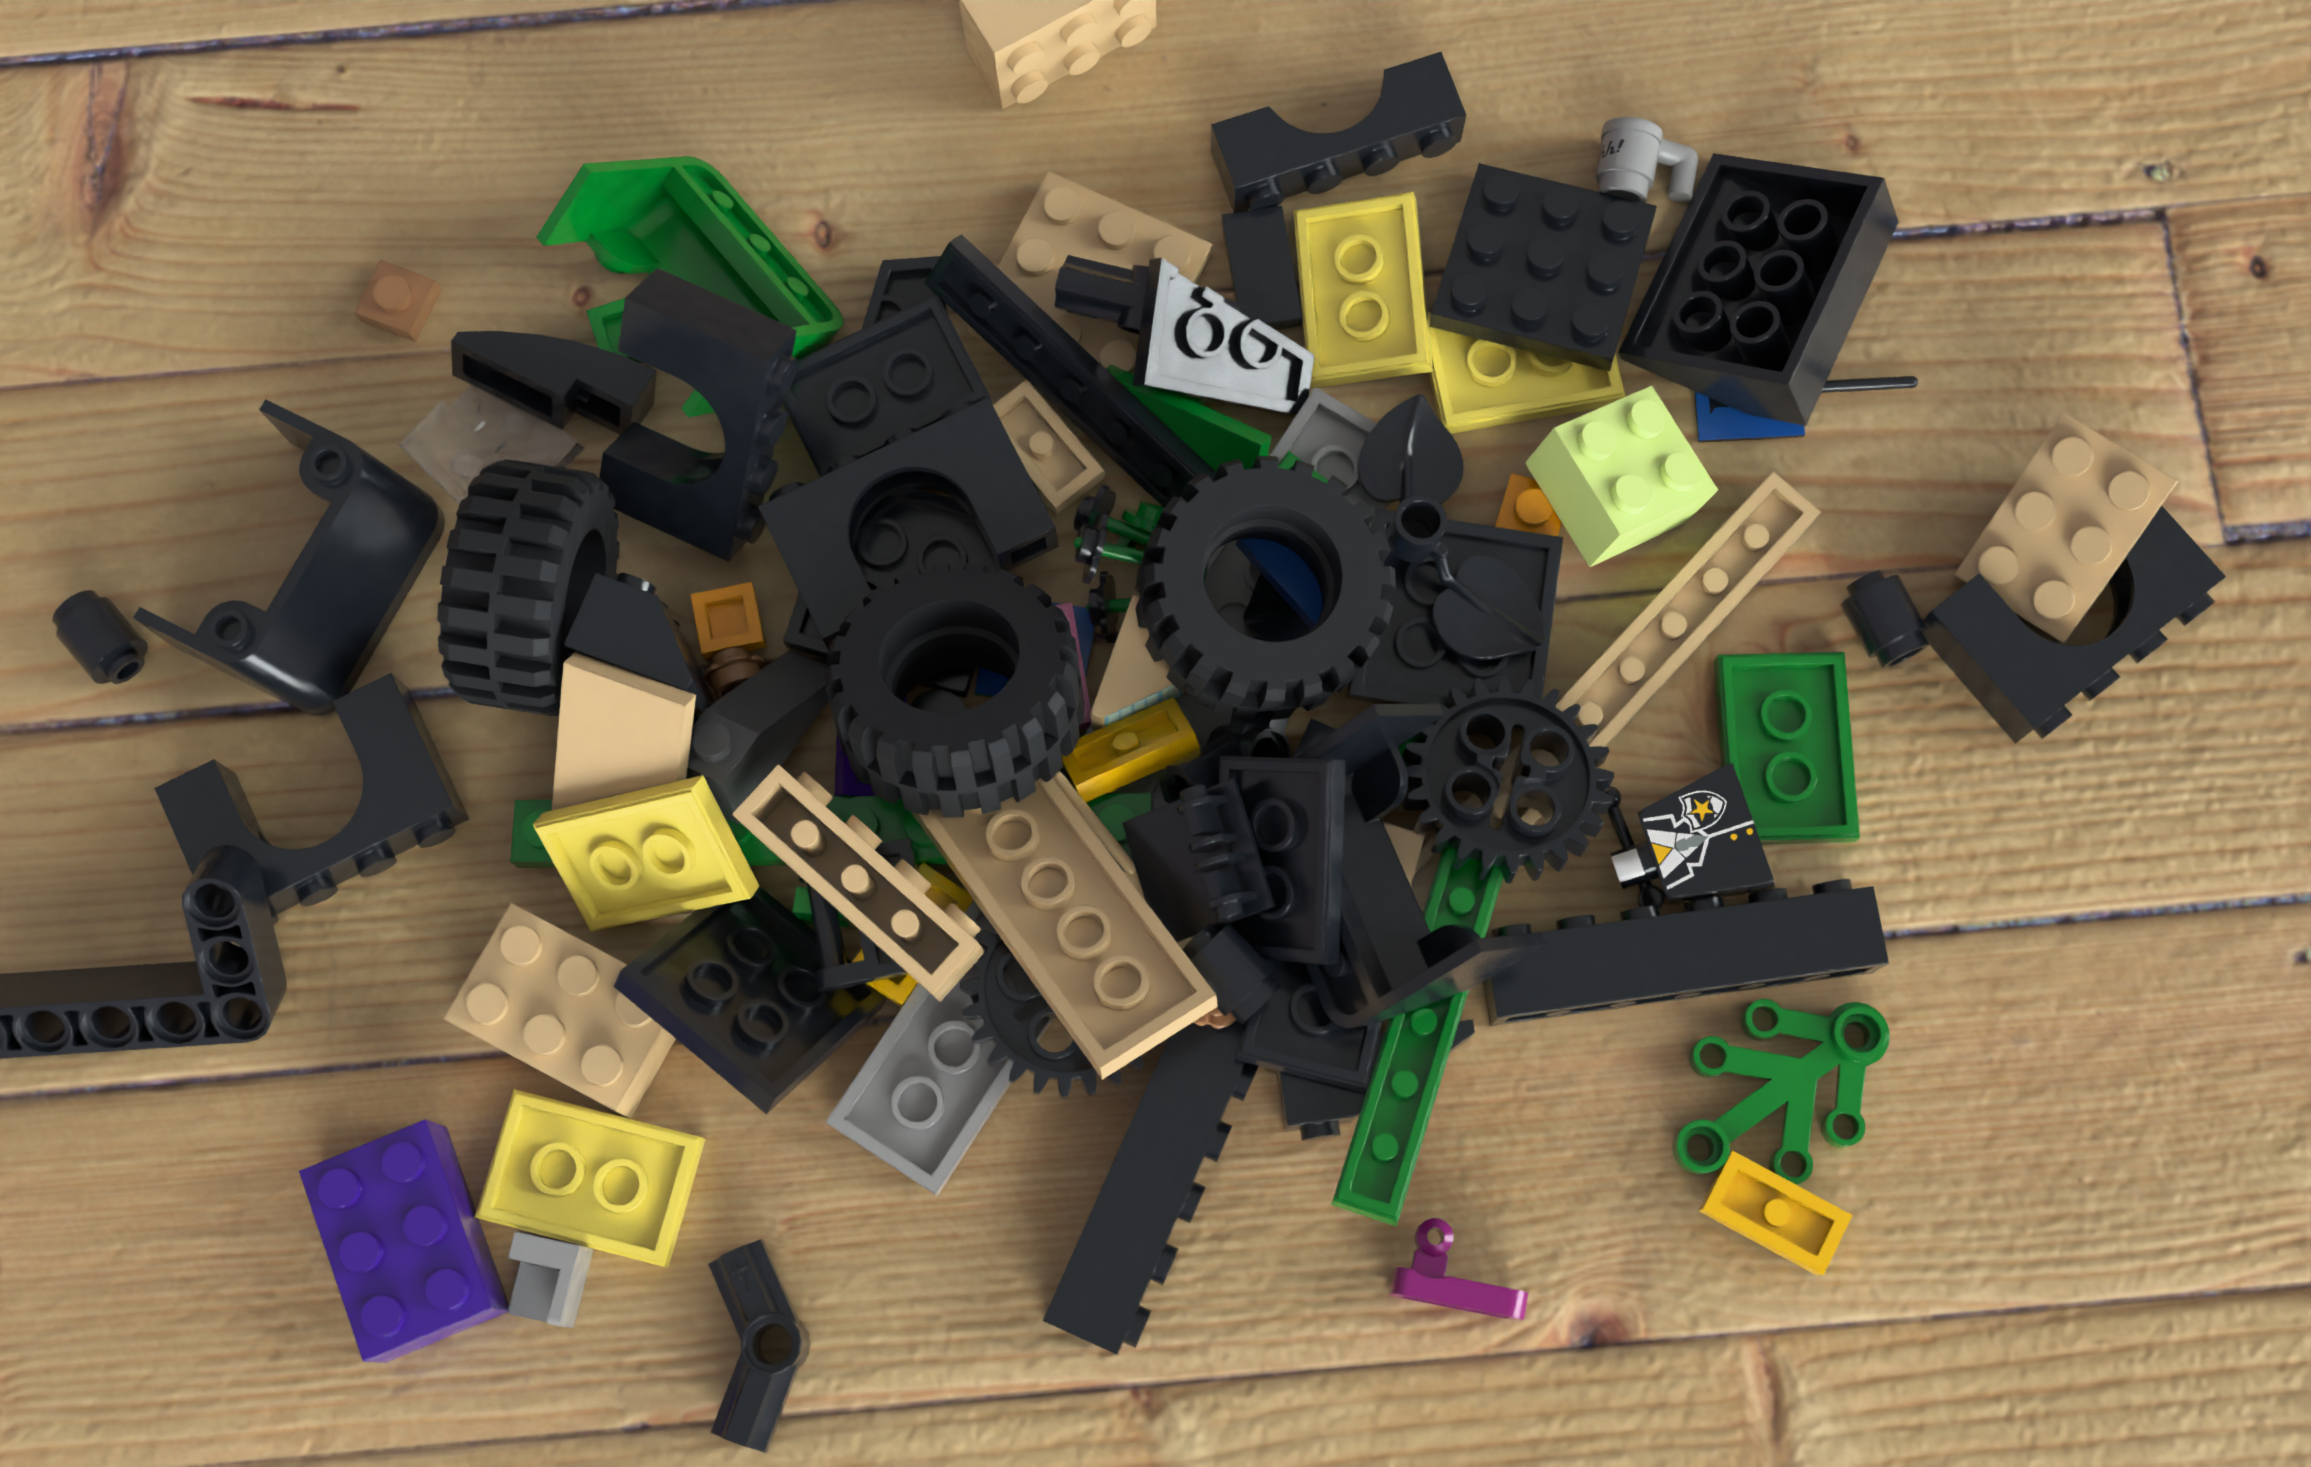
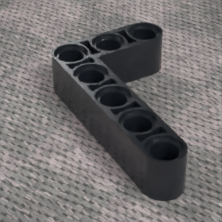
(162, 1001)

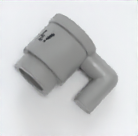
(1630, 160)

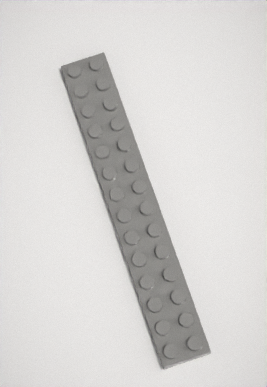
(926, 1080)

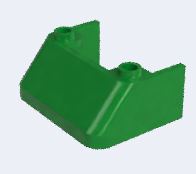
(699, 228)

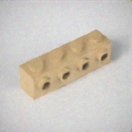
(859, 882)

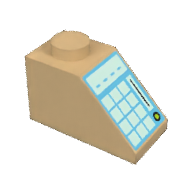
(1131, 677)

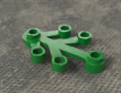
(1791, 1082)

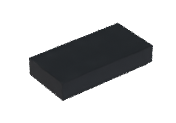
(1262, 266)

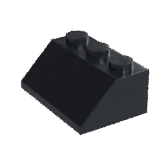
(632, 630)

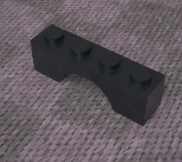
(1271, 160)

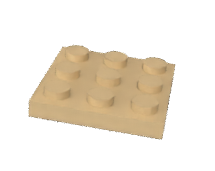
(1091, 226)

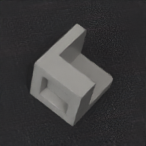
(548, 1279)

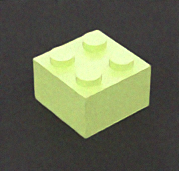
(1620, 475)

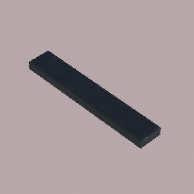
(1064, 372)

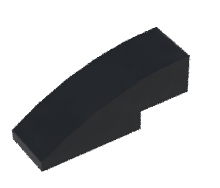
(555, 377)

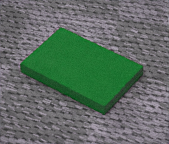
(1790, 743)

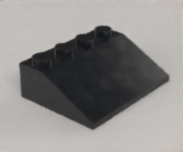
(1762, 284)

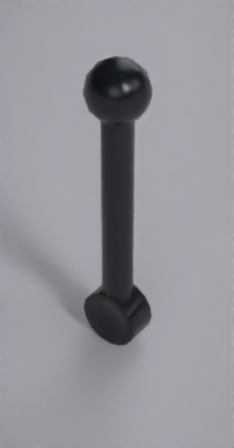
(1648, 894)

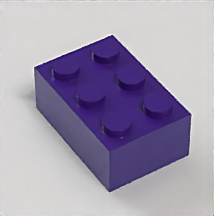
(404, 1241)

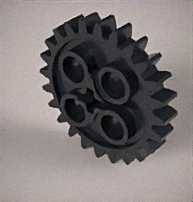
(1563, 794)
(1017, 1038)

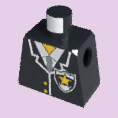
(1698, 843)

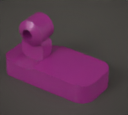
(1428, 1283)

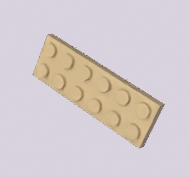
(1074, 924)

